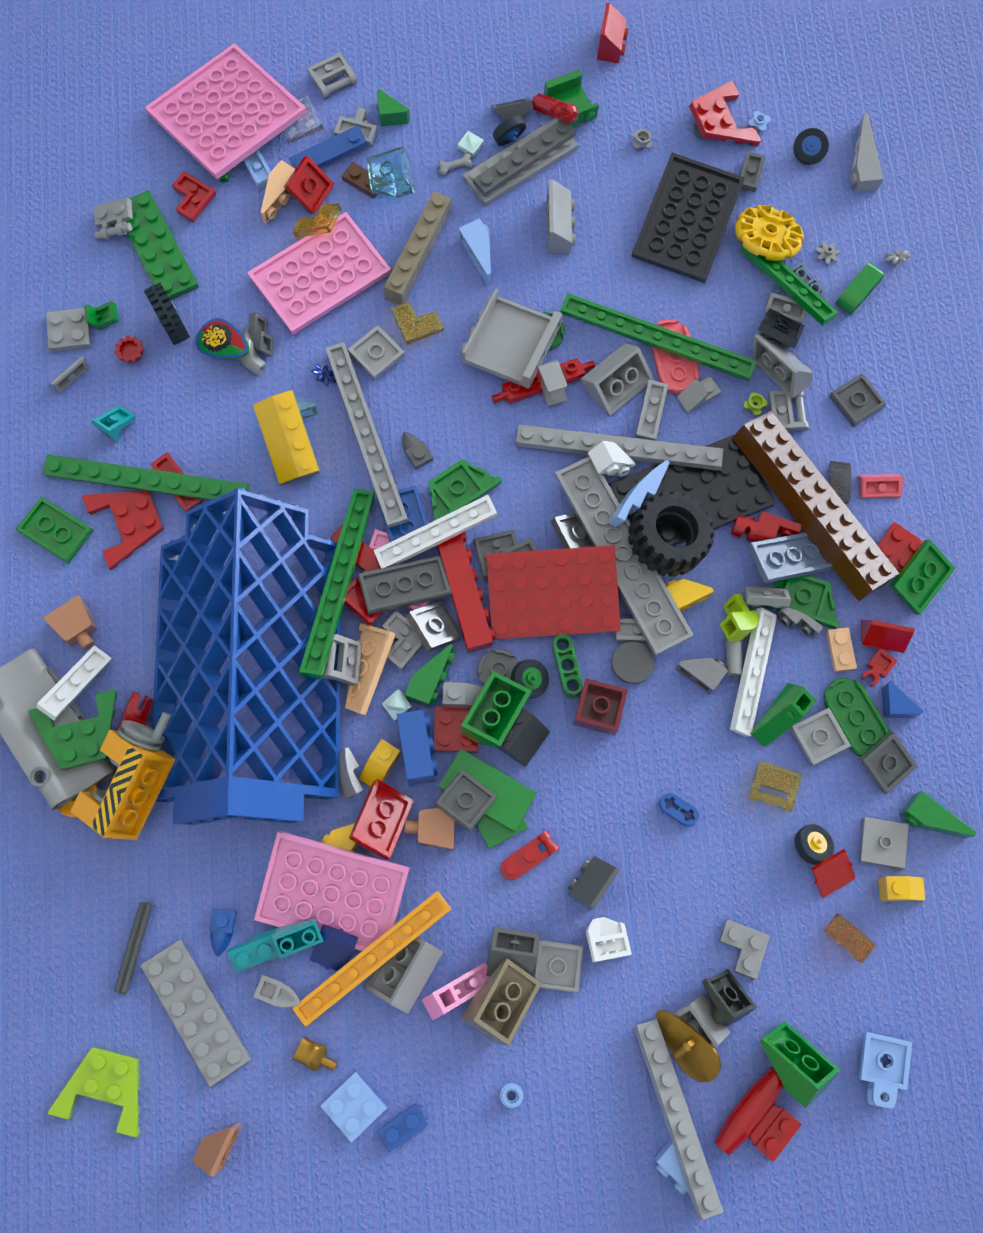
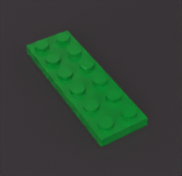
(158, 248)

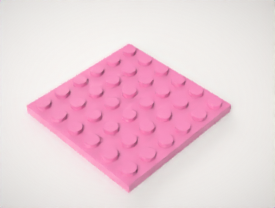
(225, 110)

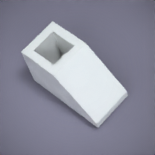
(610, 459)

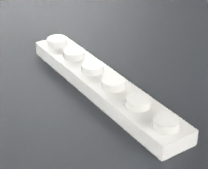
(436, 532)
(753, 673)

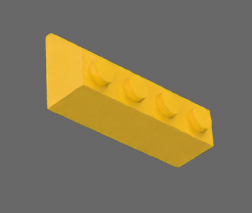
(286, 437)

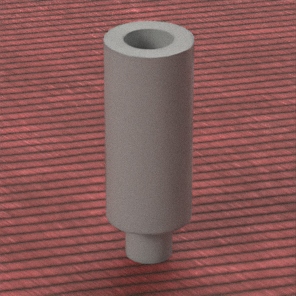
(734, 659)

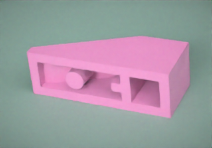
(455, 992)

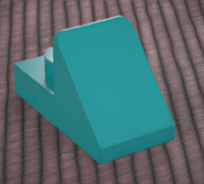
(113, 421)

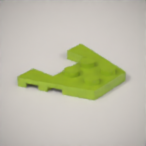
(107, 1078)

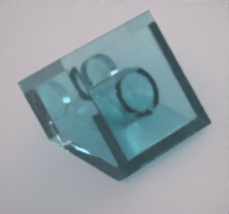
(391, 173)

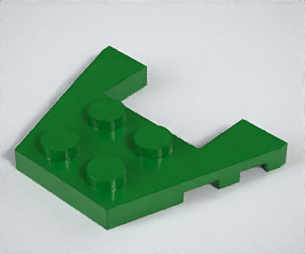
(78, 741)

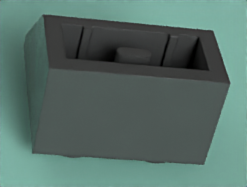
(516, 946)

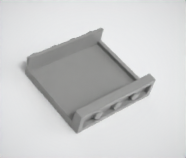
(510, 340)

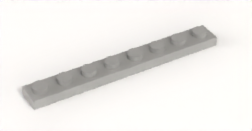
(678, 1120)

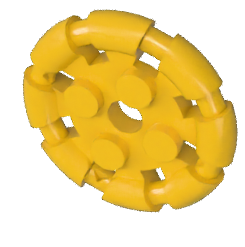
(757, 222)

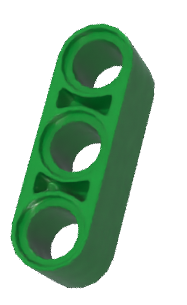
(860, 288)
(569, 656)

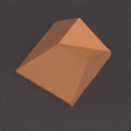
(215, 1149)

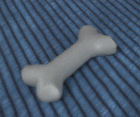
(447, 166)

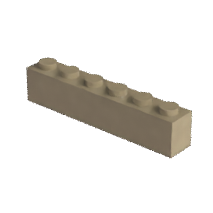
(418, 248)

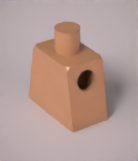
(73, 622)
(433, 829)

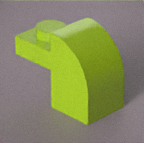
(739, 619)

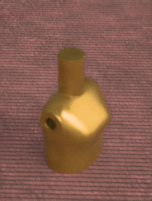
(313, 1055)

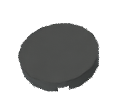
(496, 660)
(633, 662)

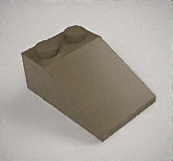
(502, 1003)

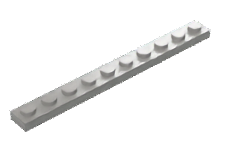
(366, 435)
(635, 448)

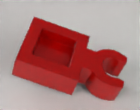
(879, 665)

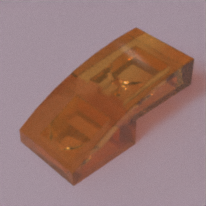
(849, 937)

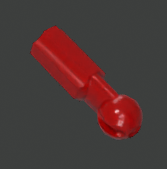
(555, 108)

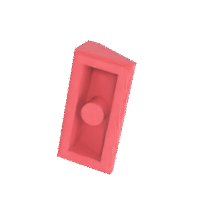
(880, 485)

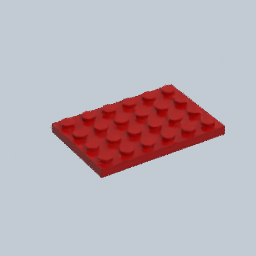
(553, 592)

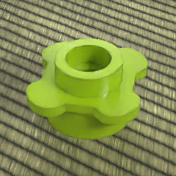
(755, 398)

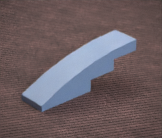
(640, 492)

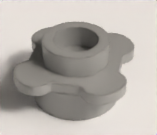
(642, 135)

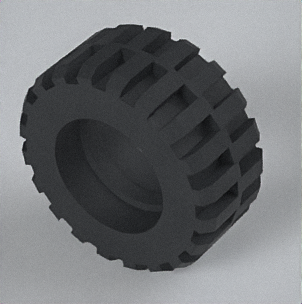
(685, 515)

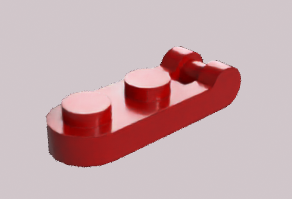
(528, 857)

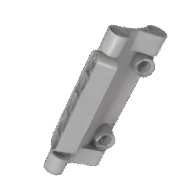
(21, 688)

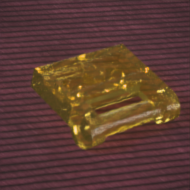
(777, 779)

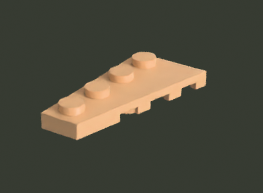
(374, 652)

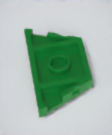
(459, 487)
(812, 598)

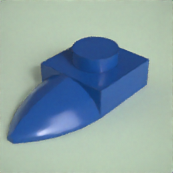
(221, 929)

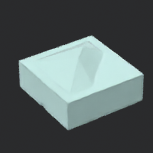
(470, 144)
(396, 704)

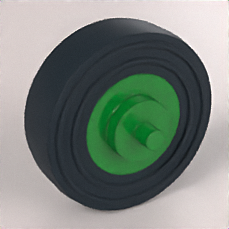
(531, 675)

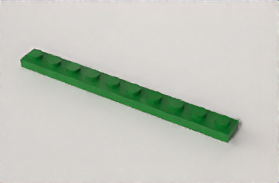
(658, 337)
(138, 478)
(337, 585)

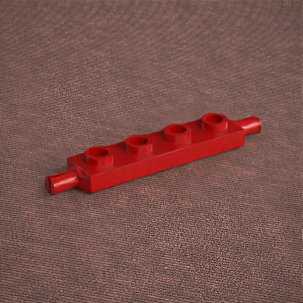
(512, 392)

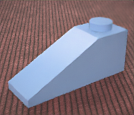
(476, 243)

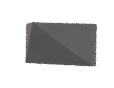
(512, 108)

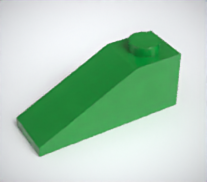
(930, 815)

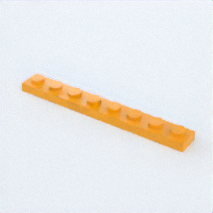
(371, 958)

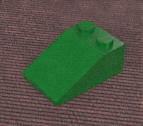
(798, 1064)

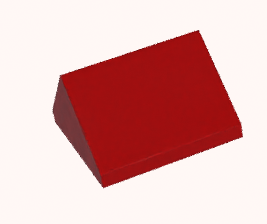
(885, 635)

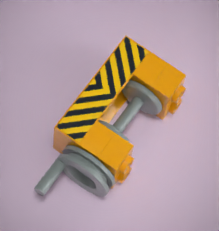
(136, 784)

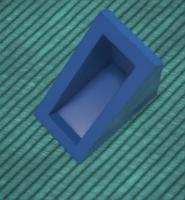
(897, 703)

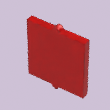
(833, 873)

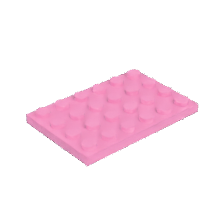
(319, 274)
(332, 886)

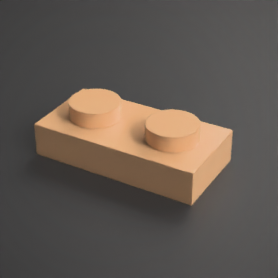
(841, 650)

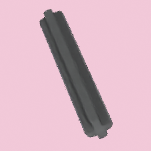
(133, 947)

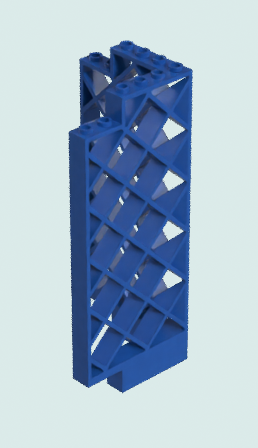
(236, 797)

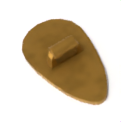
(689, 1047)

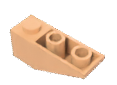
(275, 193)

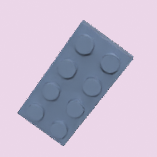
(787, 557)

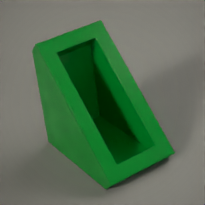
(391, 111)

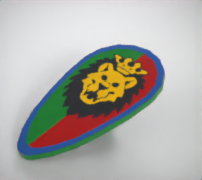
(221, 340)

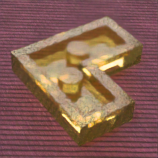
(320, 224)
(414, 327)

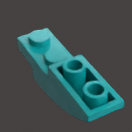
(275, 943)

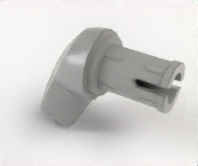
(252, 360)

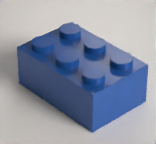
(417, 747)

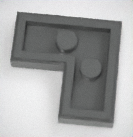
(493, 544)

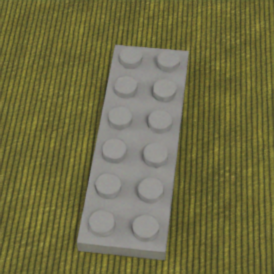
(541, 165)
(196, 1012)

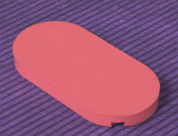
(672, 368)

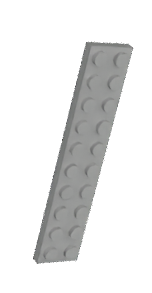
(639, 587)

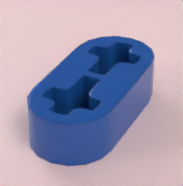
(681, 805)

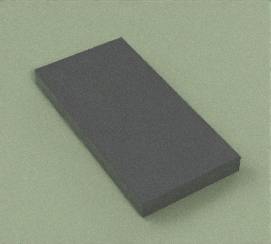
(404, 585)

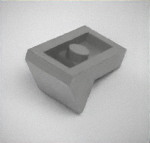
(552, 383)
(698, 394)

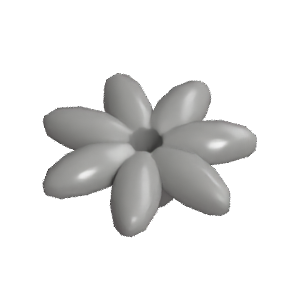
(828, 252)
(897, 257)

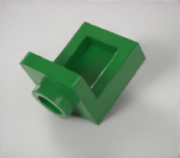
(101, 316)

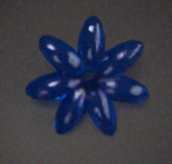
(323, 374)

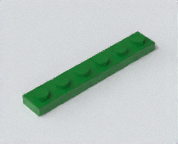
(794, 287)

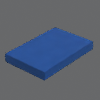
(414, 511)

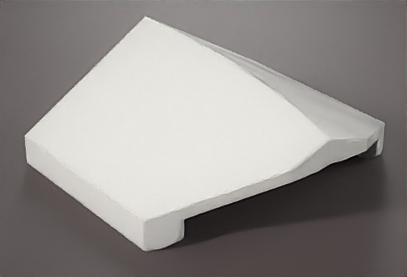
(607, 939)

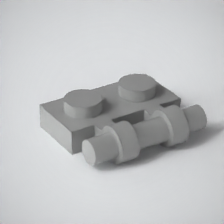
(112, 213)

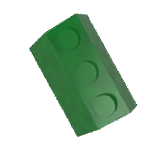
(495, 711)

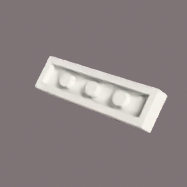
(73, 683)

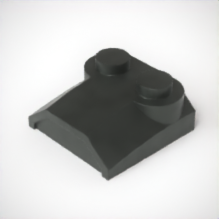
(728, 998)

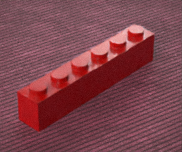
(465, 594)

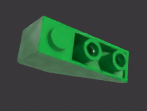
(426, 680)
(784, 712)

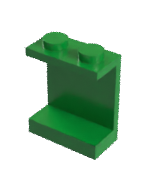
(569, 90)

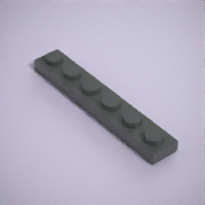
(524, 157)

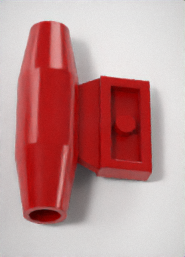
(759, 1119)

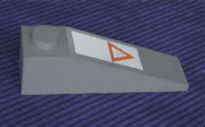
(866, 168)

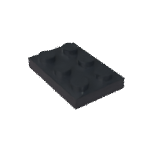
(781, 328)

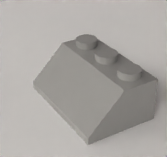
(559, 219)
(781, 365)
(618, 378)
(405, 974)

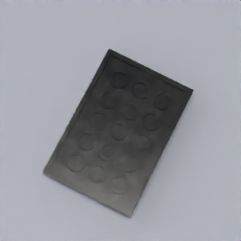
(688, 217)

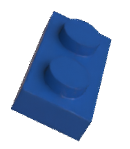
(402, 1127)

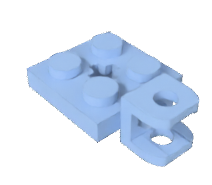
(884, 1080)

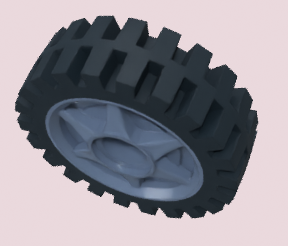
(166, 313)

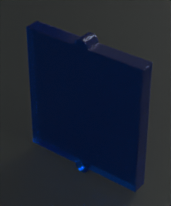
(335, 949)

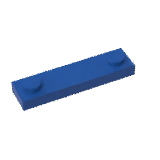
(332, 148)

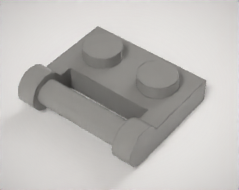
(329, 70)
(781, 406)
(348, 661)

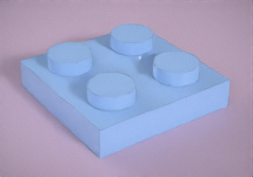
(353, 1107)

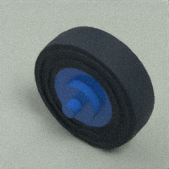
(509, 130)
(811, 146)

